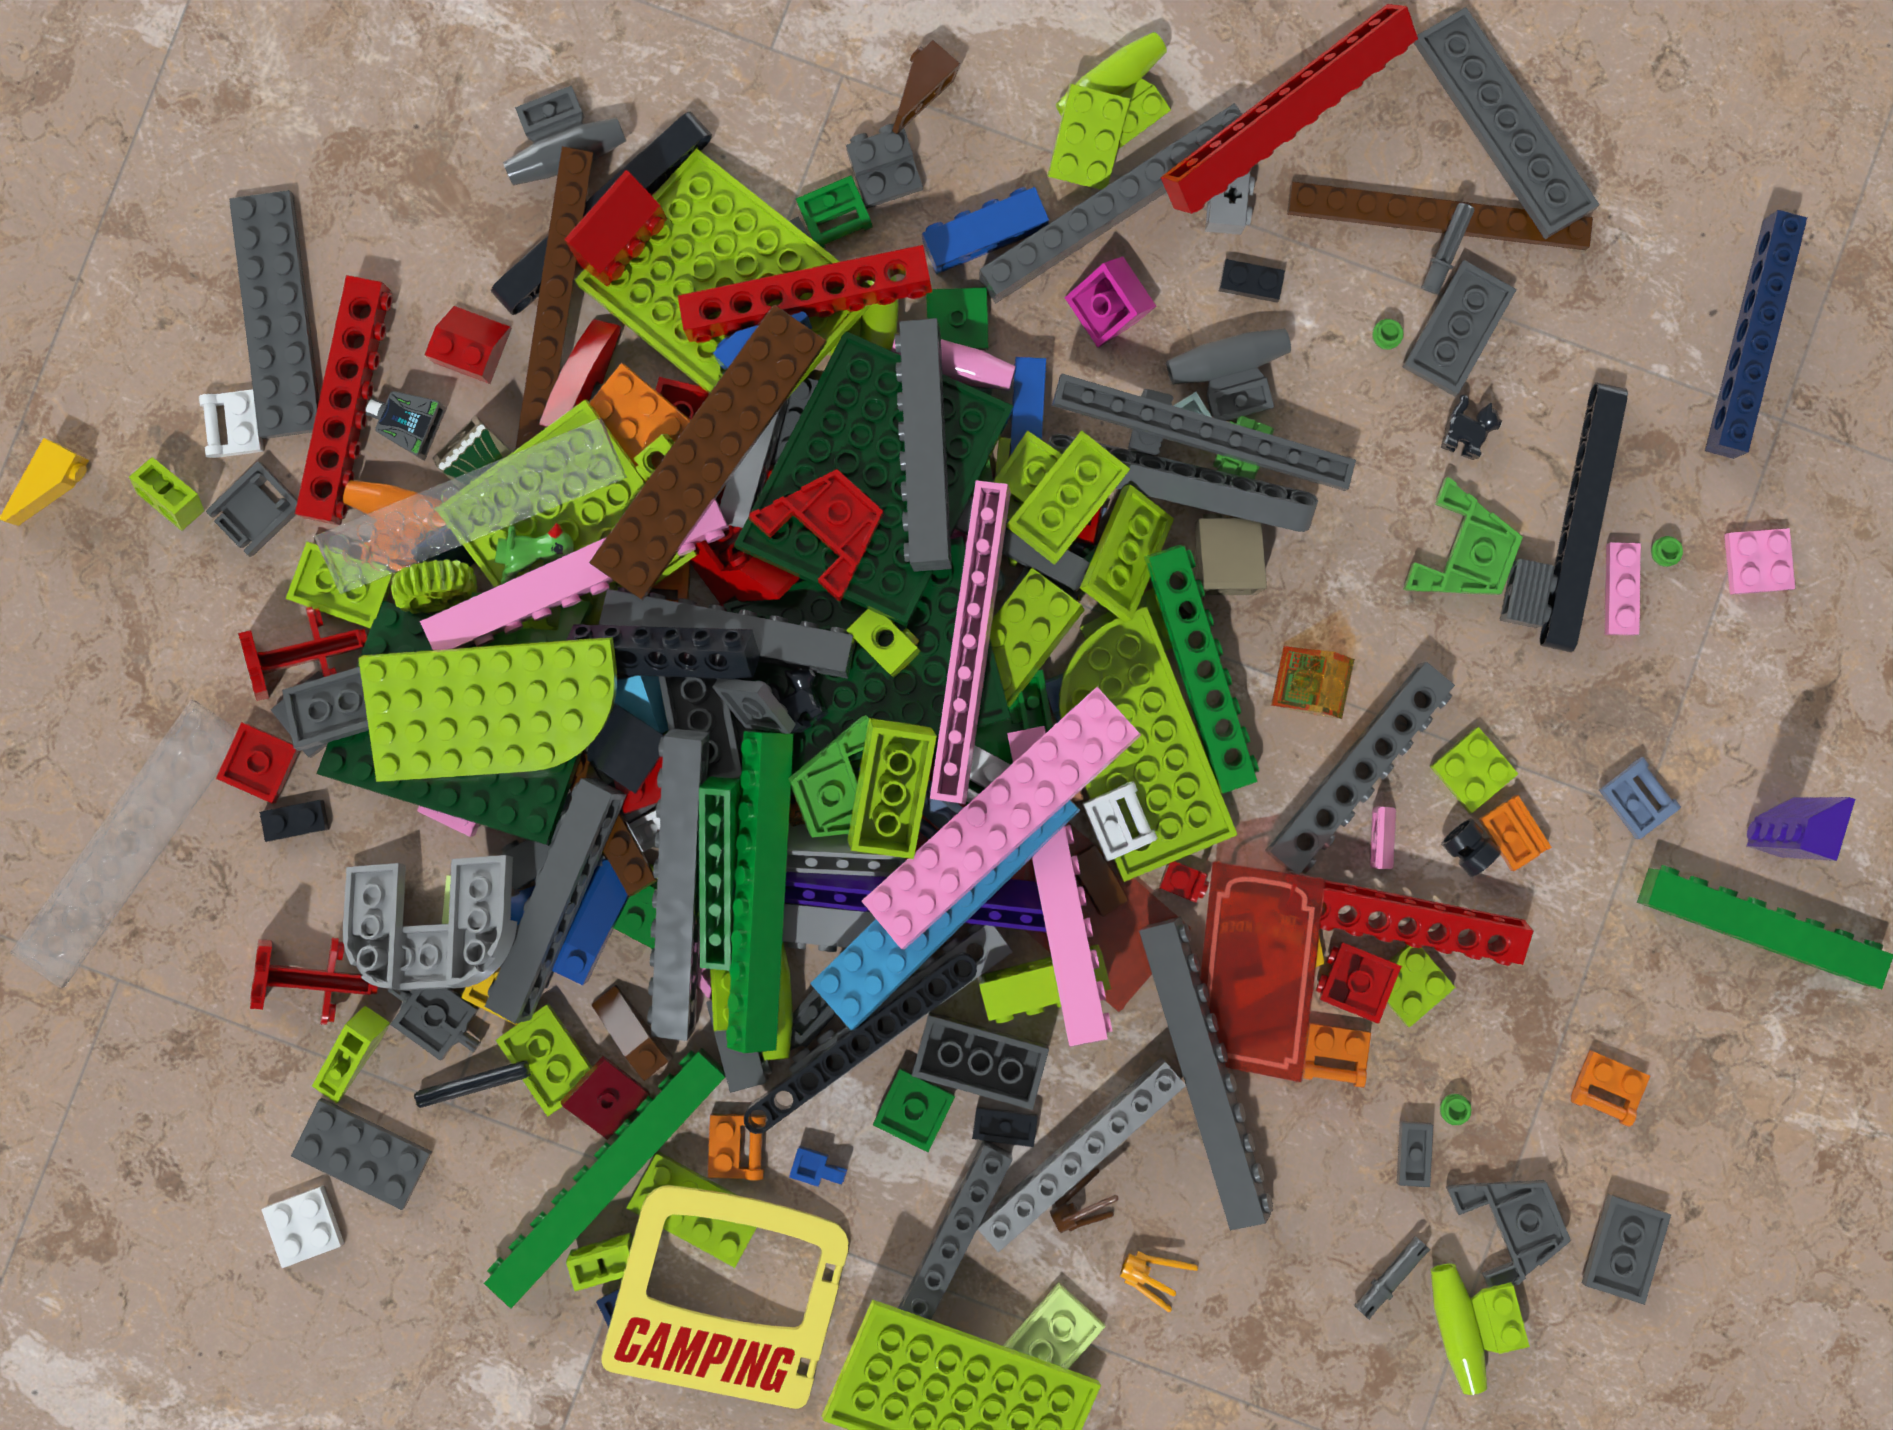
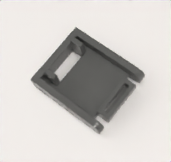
(251, 512)

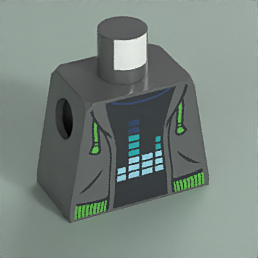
(408, 421)

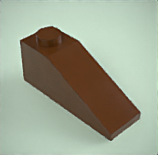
(928, 77)
(631, 1033)

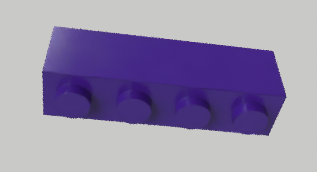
(1802, 828)

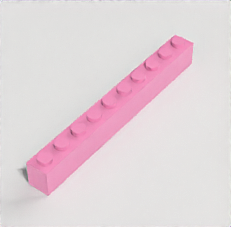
(539, 592)
(970, 642)
(1065, 926)

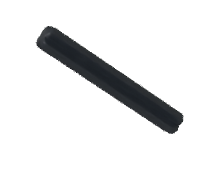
(472, 1084)

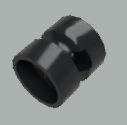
(1472, 849)

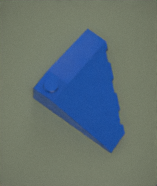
(591, 925)

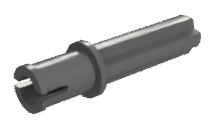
(1448, 249)

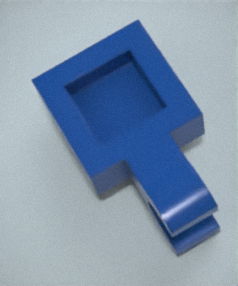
(811, 1167)

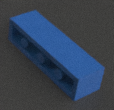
(984, 230)

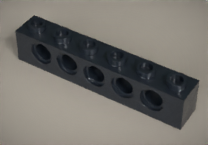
(678, 650)

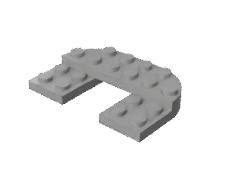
(429, 955)

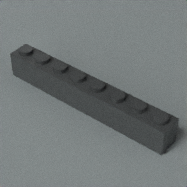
(924, 445)
(776, 639)
(555, 899)

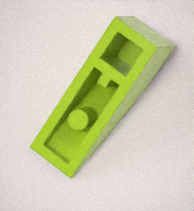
(350, 1053)

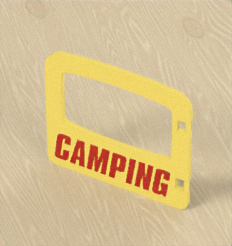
(710, 1351)

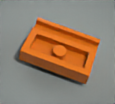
(1514, 833)

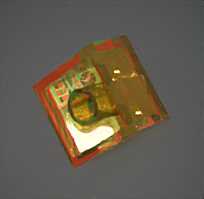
(1313, 681)

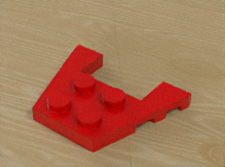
(836, 515)

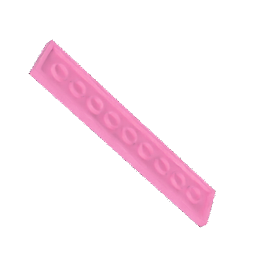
(1001, 818)

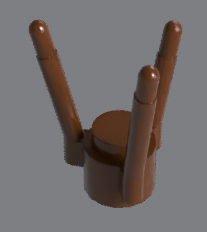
(1067, 1215)

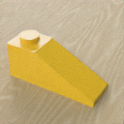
(46, 478)

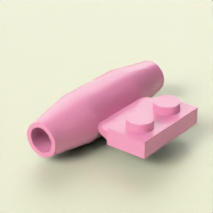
(974, 366)

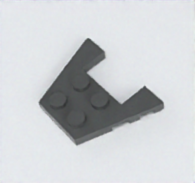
(1525, 1220)

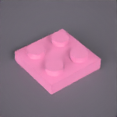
(1759, 561)

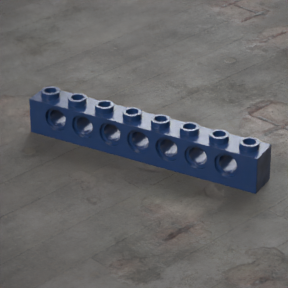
(1756, 334)

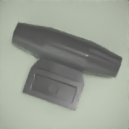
(555, 123)
(1232, 371)

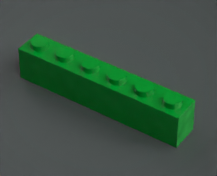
(717, 865)

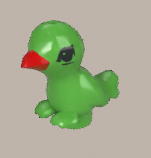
(524, 551)

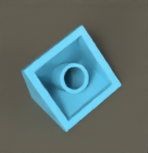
(643, 699)

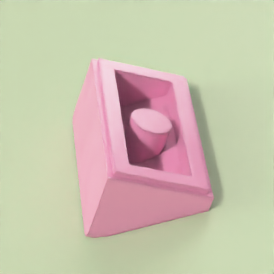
(1382, 837)

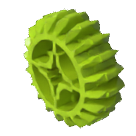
(433, 586)

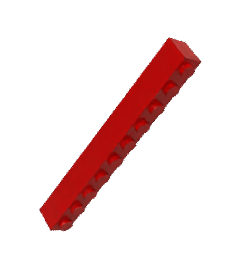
(1289, 108)

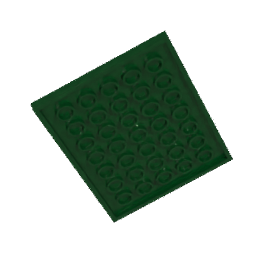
(855, 429)
(912, 695)
(508, 802)

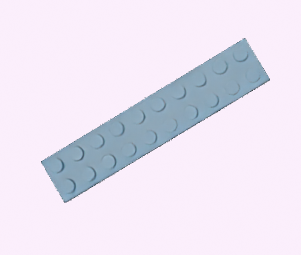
(875, 963)

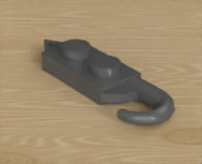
(810, 1019)

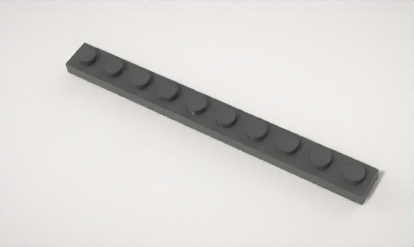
(1203, 432)

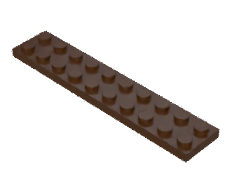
(708, 452)

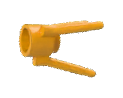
(1136, 1273)

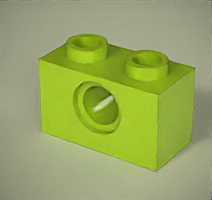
(892, 657)

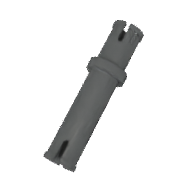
(1392, 1277)

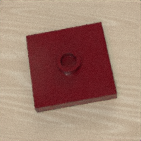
(605, 1097)

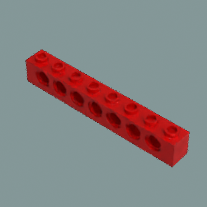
(819, 281)
(336, 385)
(1508, 948)

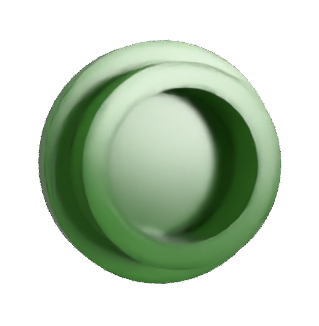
(1387, 334)
(1666, 551)
(1455, 1109)

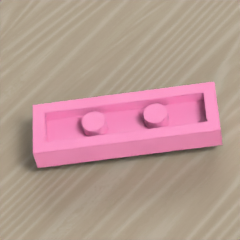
(1622, 589)

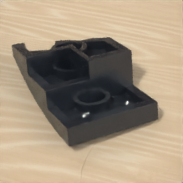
(626, 749)

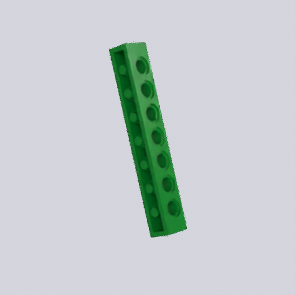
(1160, 567)

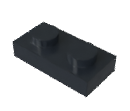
(1251, 280)
(294, 820)
(1004, 1126)

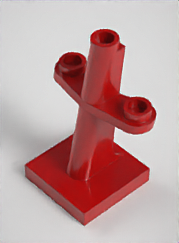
(290, 656)
(303, 978)

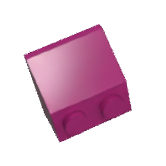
(1110, 301)

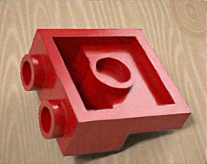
(1358, 982)

